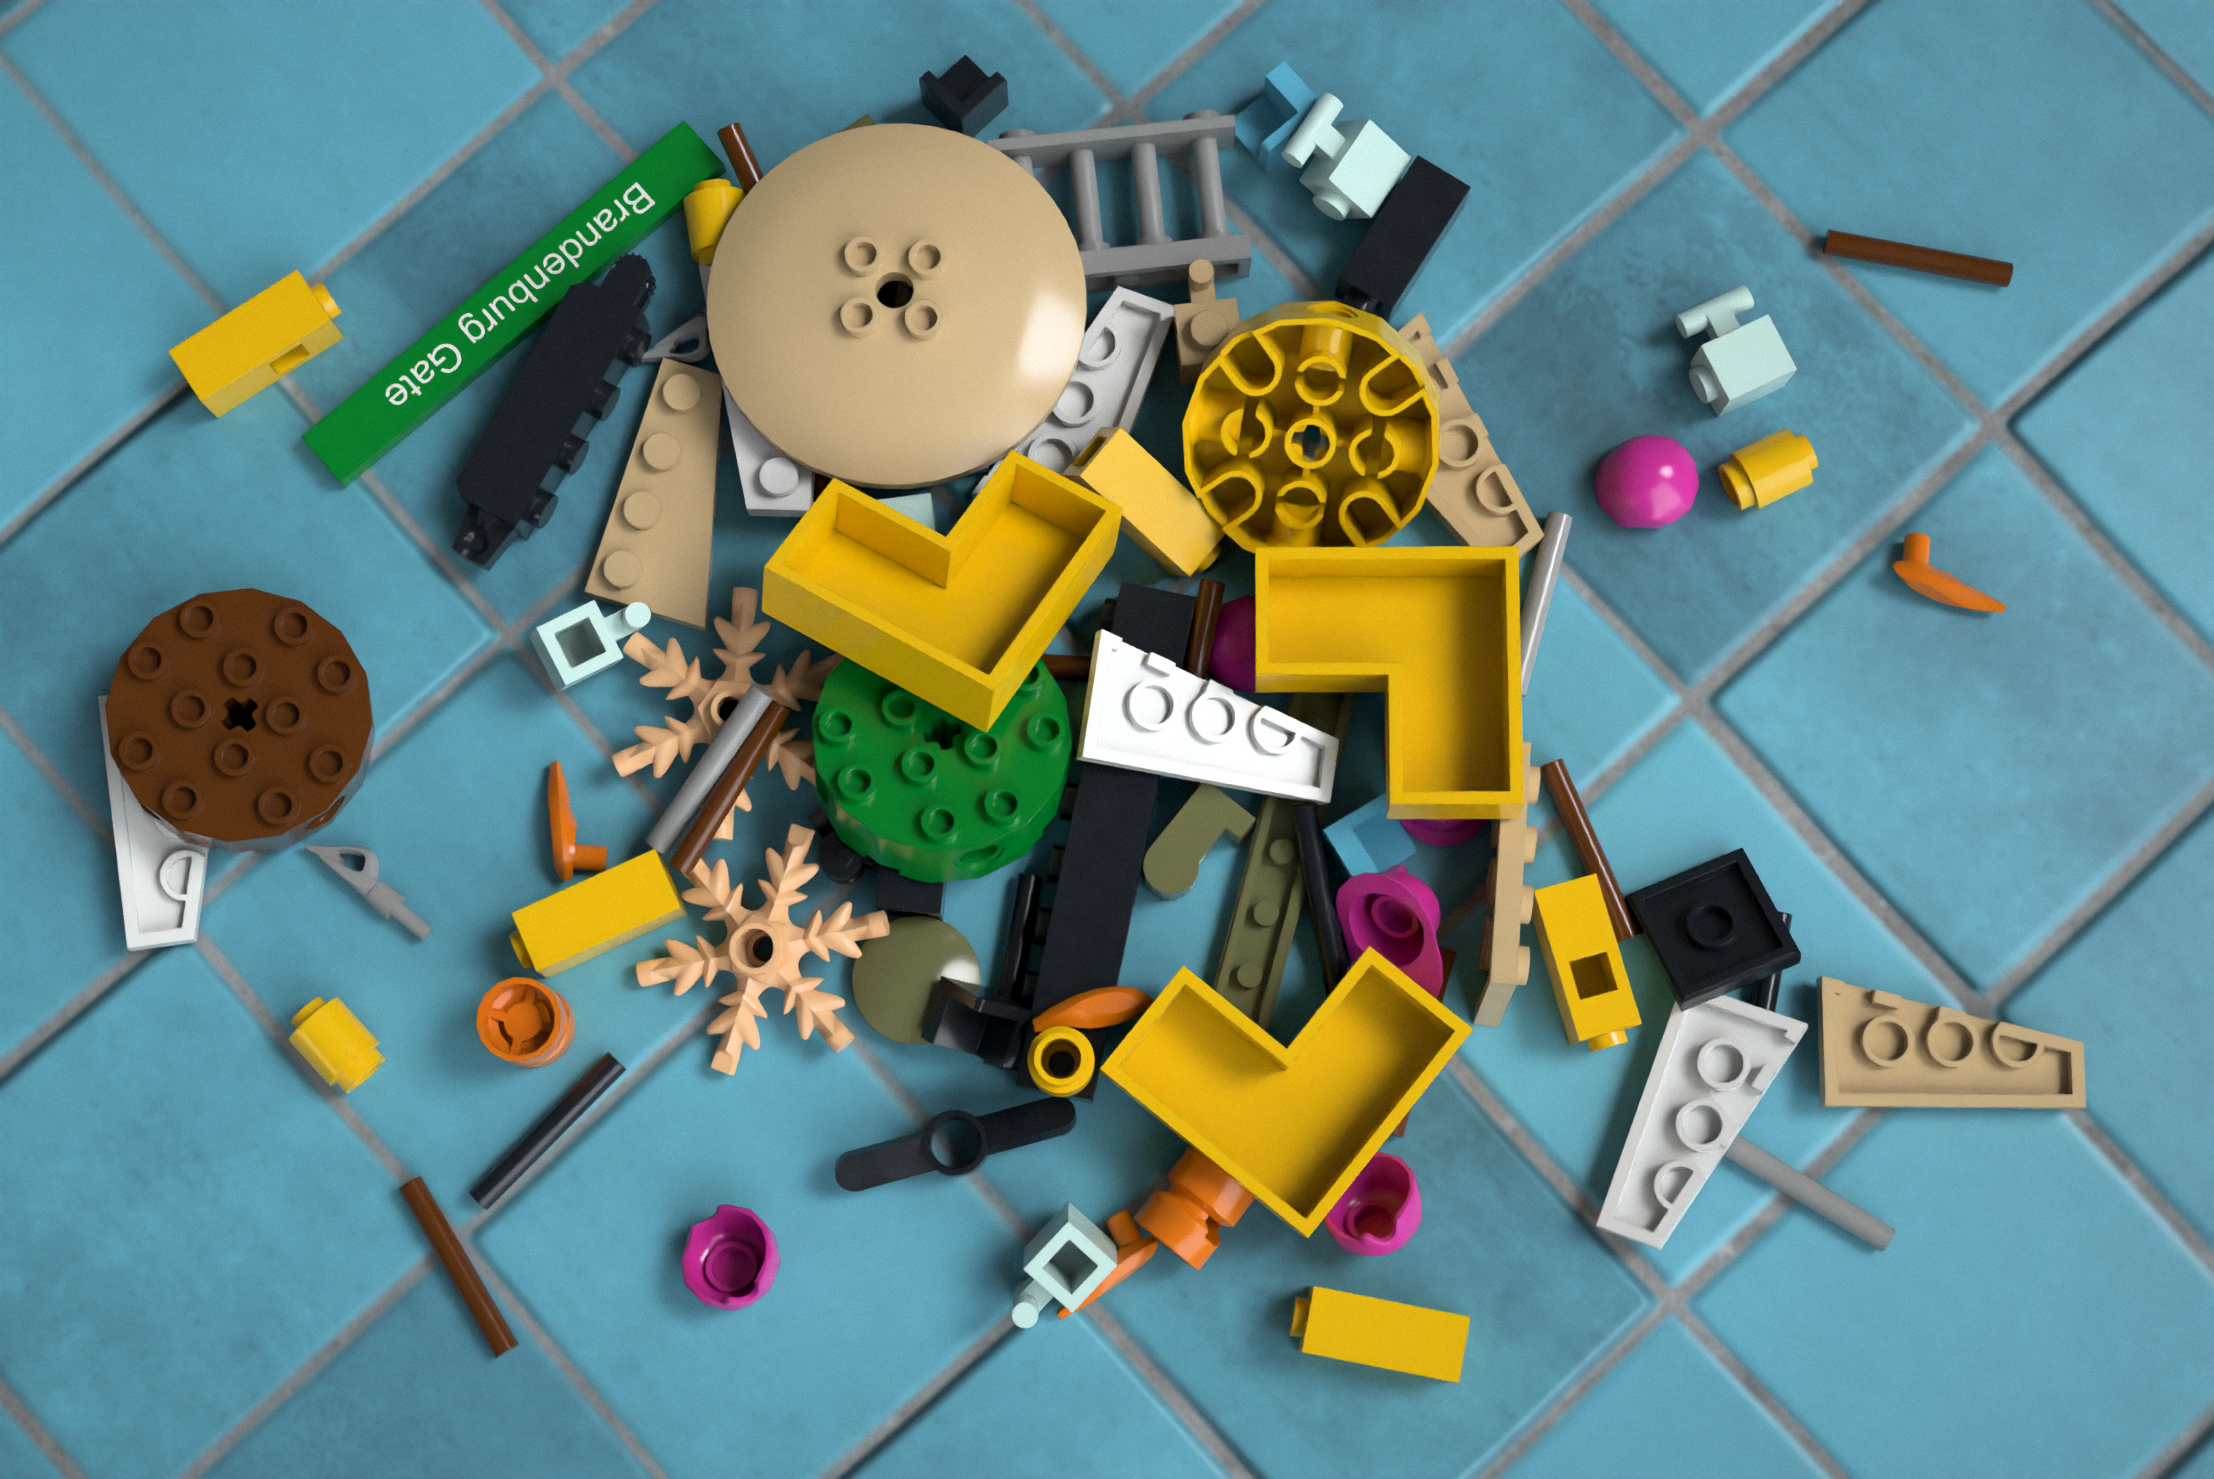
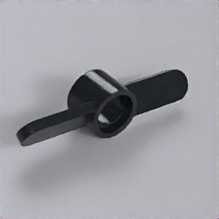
(915, 1155)

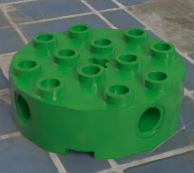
(929, 807)

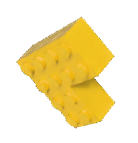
(952, 612)
(1430, 633)
(1295, 1117)

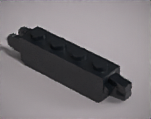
(552, 410)

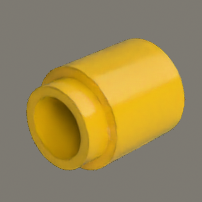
(707, 215)
(1768, 469)
(1061, 1040)
(335, 1043)

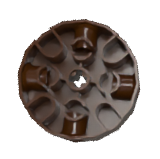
(230, 784)

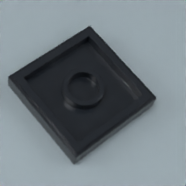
(1712, 929)

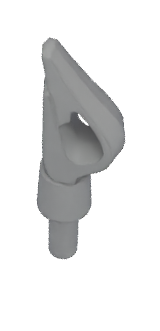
(691, 330)
(366, 882)

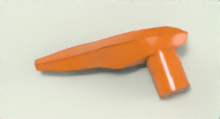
(1937, 583)
(563, 831)
(1095, 1009)
(1132, 1254)

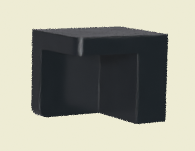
(964, 97)
(977, 1022)

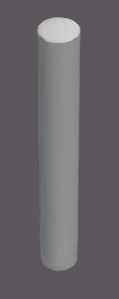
(1541, 591)
(709, 768)
(1810, 1193)

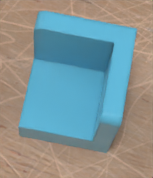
(1274, 117)
(1367, 841)

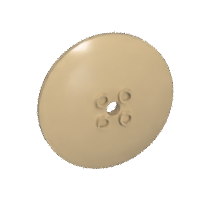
(908, 388)

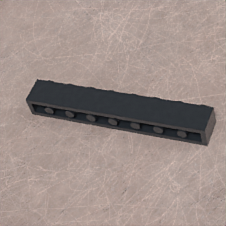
(1103, 850)

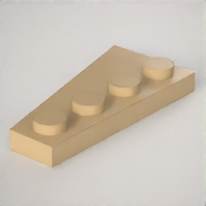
(1471, 486)
(667, 503)
(1510, 903)
(1925, 1056)

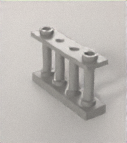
(1154, 256)

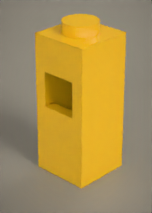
(258, 342)
(1156, 506)
(596, 915)
(1584, 963)
(1380, 1333)

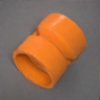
(525, 1022)
(1194, 1208)

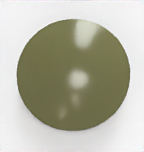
(902, 971)

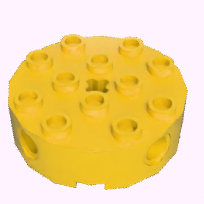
(1323, 370)

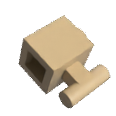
(1201, 323)

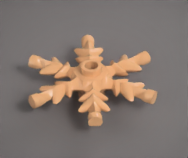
(708, 696)
(741, 957)

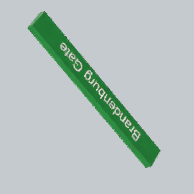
(512, 305)

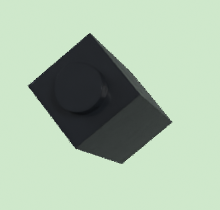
(1402, 240)

